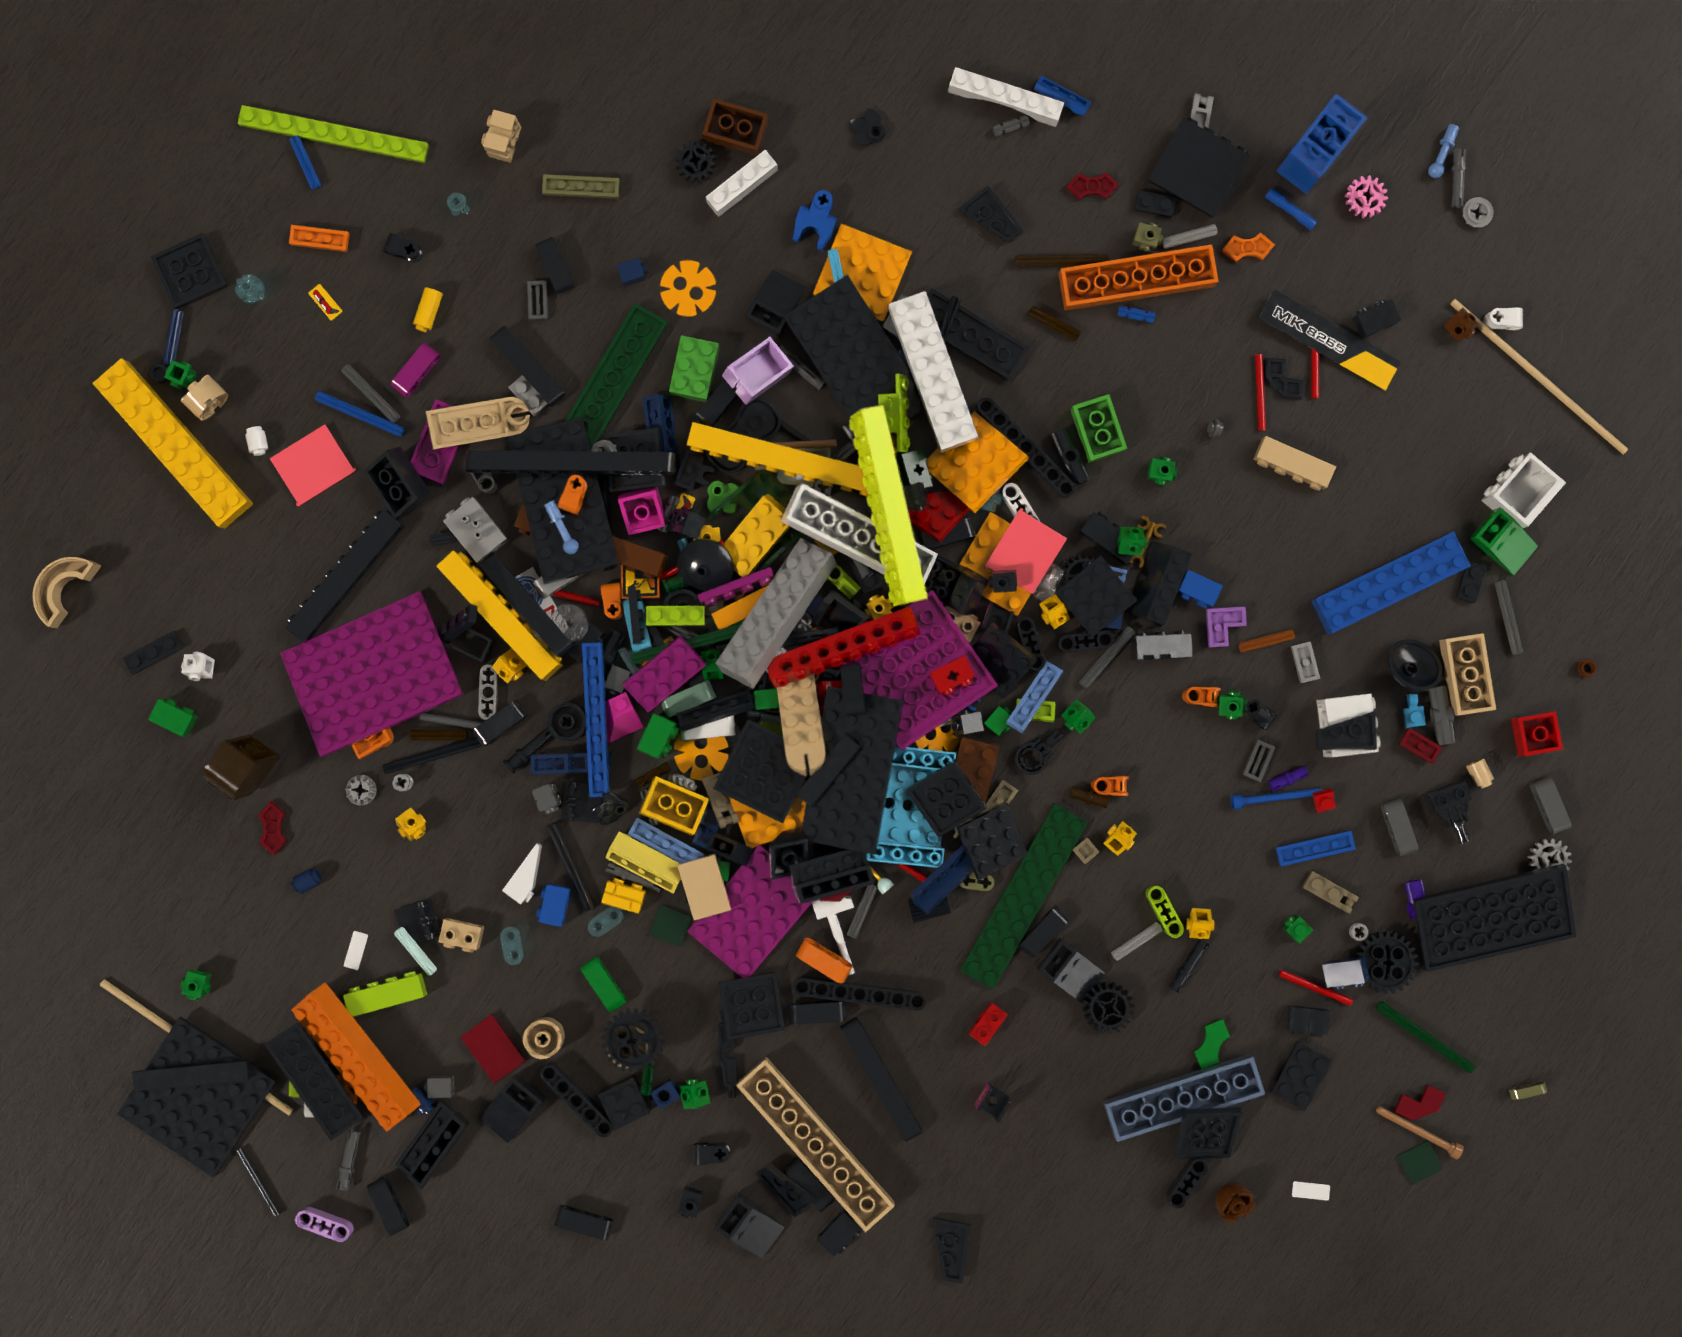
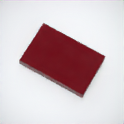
(493, 1048)

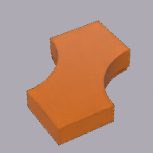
(1256, 247)

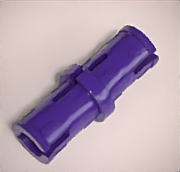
(1288, 778)

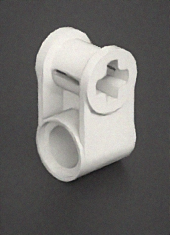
(1506, 318)

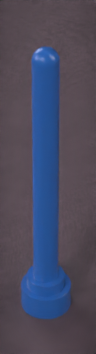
(1238, 801)

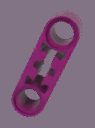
(415, 370)

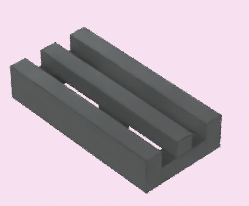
(538, 316)
(1267, 759)

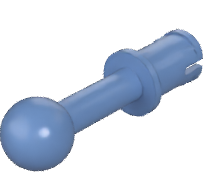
(1436, 169)
(570, 545)

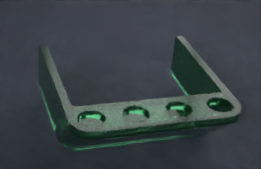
(748, 496)

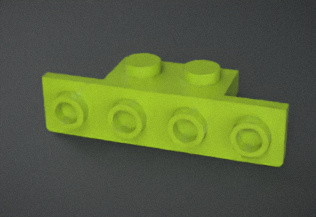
(896, 412)

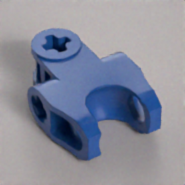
(816, 219)

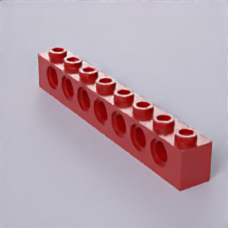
(833, 644)

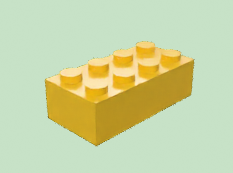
(756, 535)

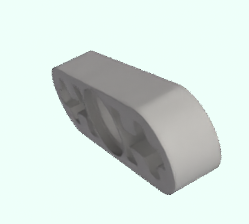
(482, 677)

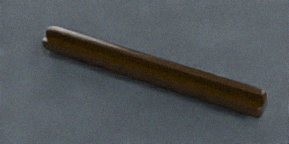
(1059, 260)

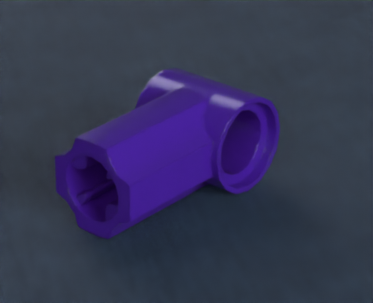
(1414, 890)

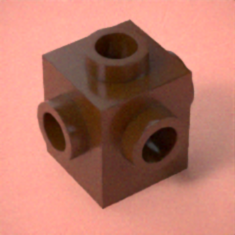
(1461, 325)

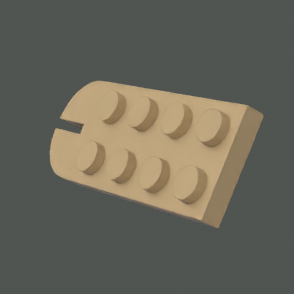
(476, 422)
(801, 725)

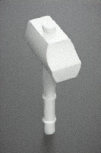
(829, 910)

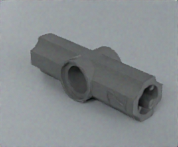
(1441, 715)

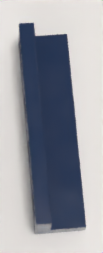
(656, 417)
(942, 881)

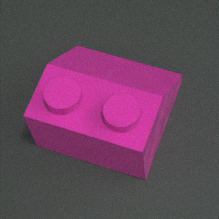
(641, 510)

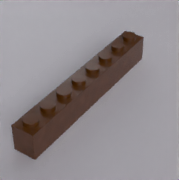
(628, 553)

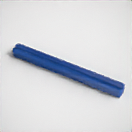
(359, 414)

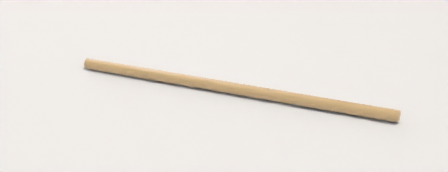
(1544, 381)
(167, 1027)

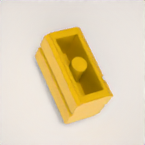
(624, 896)

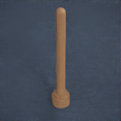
(1454, 1149)

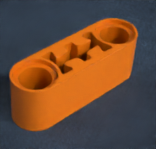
(824, 960)

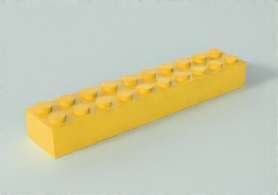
(172, 443)
(776, 457)

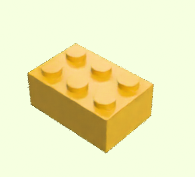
(674, 806)

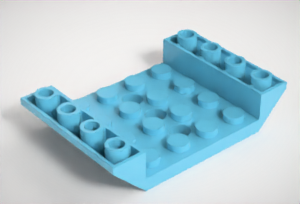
(905, 833)

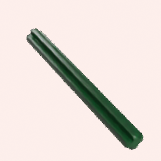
(694, 642)
(1426, 1037)

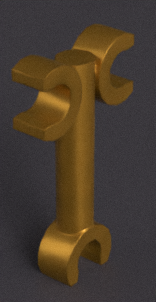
(1151, 528)

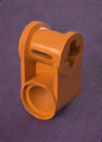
(572, 497)
(612, 598)
(1205, 696)
(1113, 785)

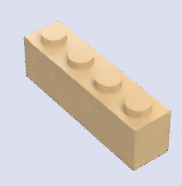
(1294, 463)

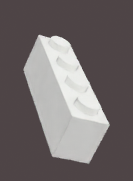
(741, 183)

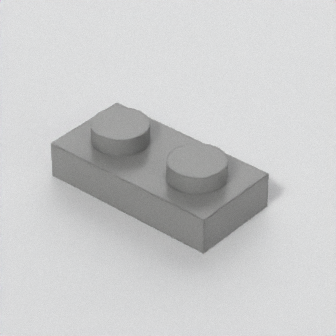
(526, 392)
(1305, 662)

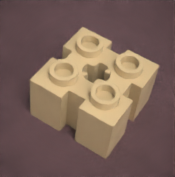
(501, 136)

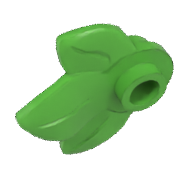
(715, 499)

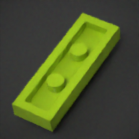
(675, 615)

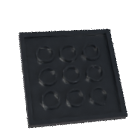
(760, 773)

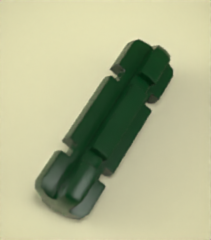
(646, 1080)

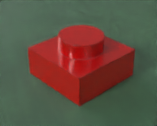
(1324, 800)

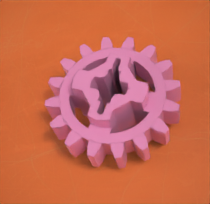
(1368, 188)

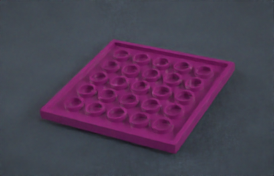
(905, 668)

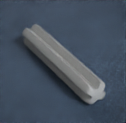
(1189, 236)
(1136, 941)

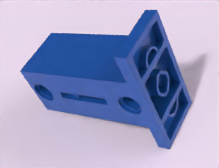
(1321, 144)

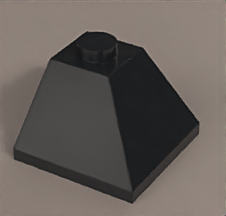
(787, 849)

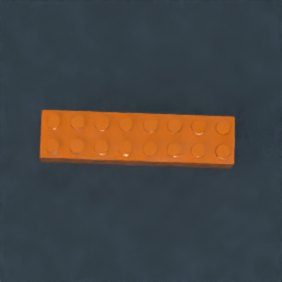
(1138, 277)
(355, 1056)

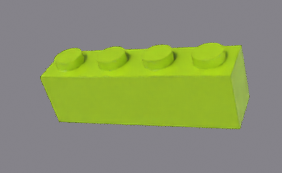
(384, 995)

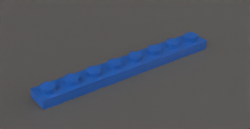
(595, 718)

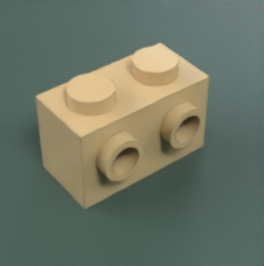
(966, 623)
(461, 934)

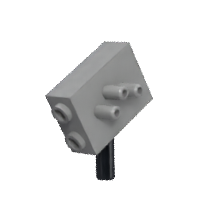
(473, 529)

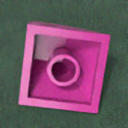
(621, 717)

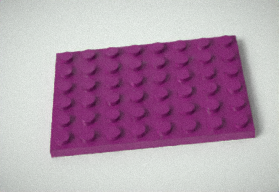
(371, 674)

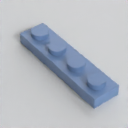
(1034, 697)
(663, 842)

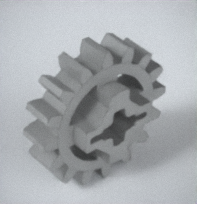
(1554, 853)

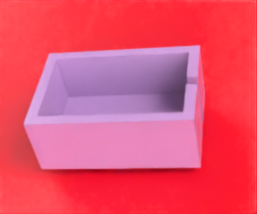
(757, 370)

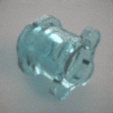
(459, 208)

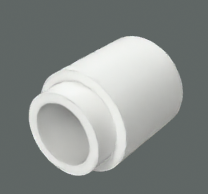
(256, 440)

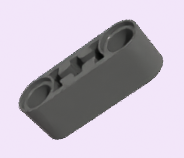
(1550, 805)
(1399, 827)

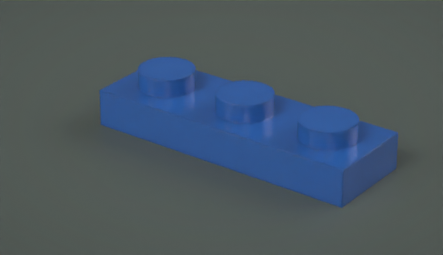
(1071, 100)

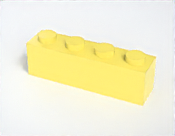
(644, 862)

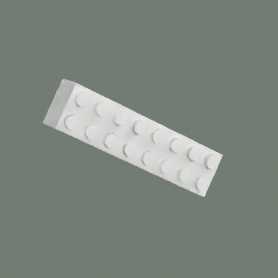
(932, 371)
(842, 529)

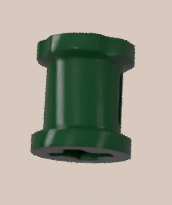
(673, 584)

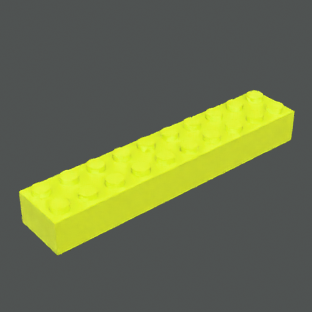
(887, 506)

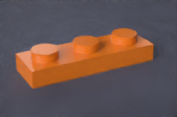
(319, 238)

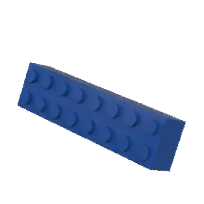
(1390, 583)

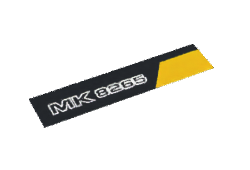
(1329, 339)

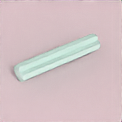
(415, 951)

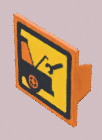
(648, 587)

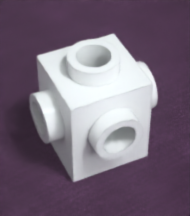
(197, 666)

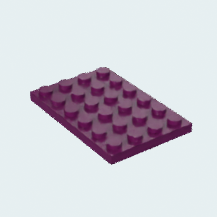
(758, 916)

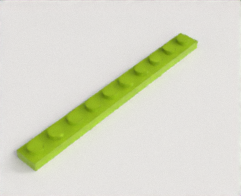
(333, 134)

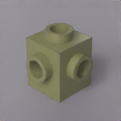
(1147, 236)

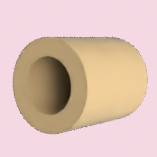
(1480, 772)

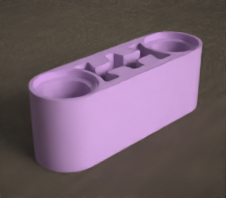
(329, 1231)

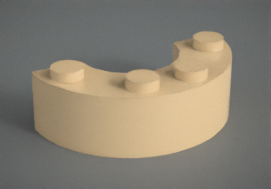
(51, 582)

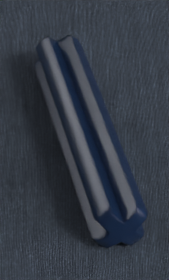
(173, 336)

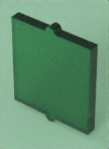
(670, 925)
(1420, 1162)

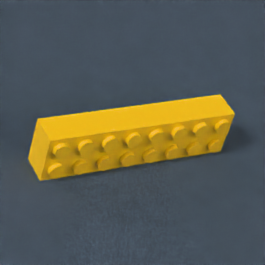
(499, 615)

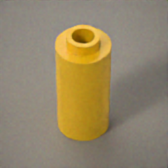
(427, 309)

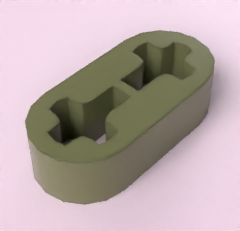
(978, 886)
(1527, 1090)

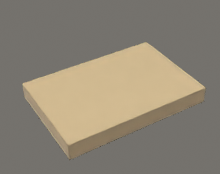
(704, 887)

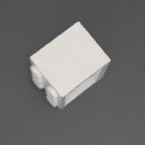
(1523, 489)
(1342, 709)

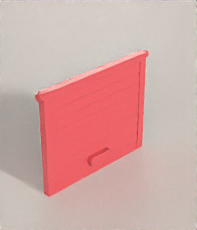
(312, 465)
(1028, 549)

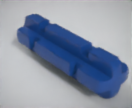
(1137, 314)

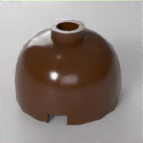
(1234, 1201)

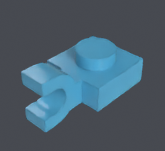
(1414, 714)

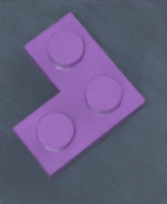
(1218, 622)

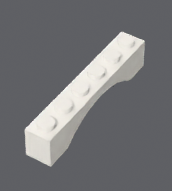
(984, 88)

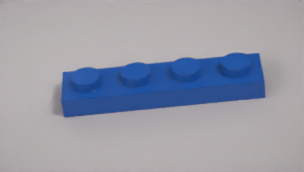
(1315, 848)

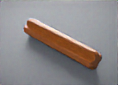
(1266, 640)

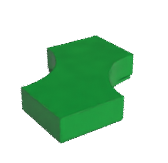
(1215, 1035)

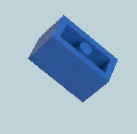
(1199, 589)
(554, 904)

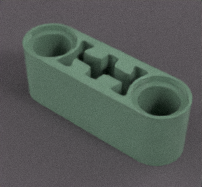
(688, 699)

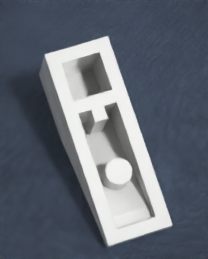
(524, 879)

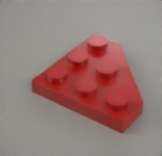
(940, 515)

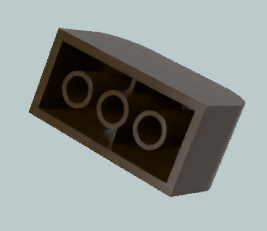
(240, 766)

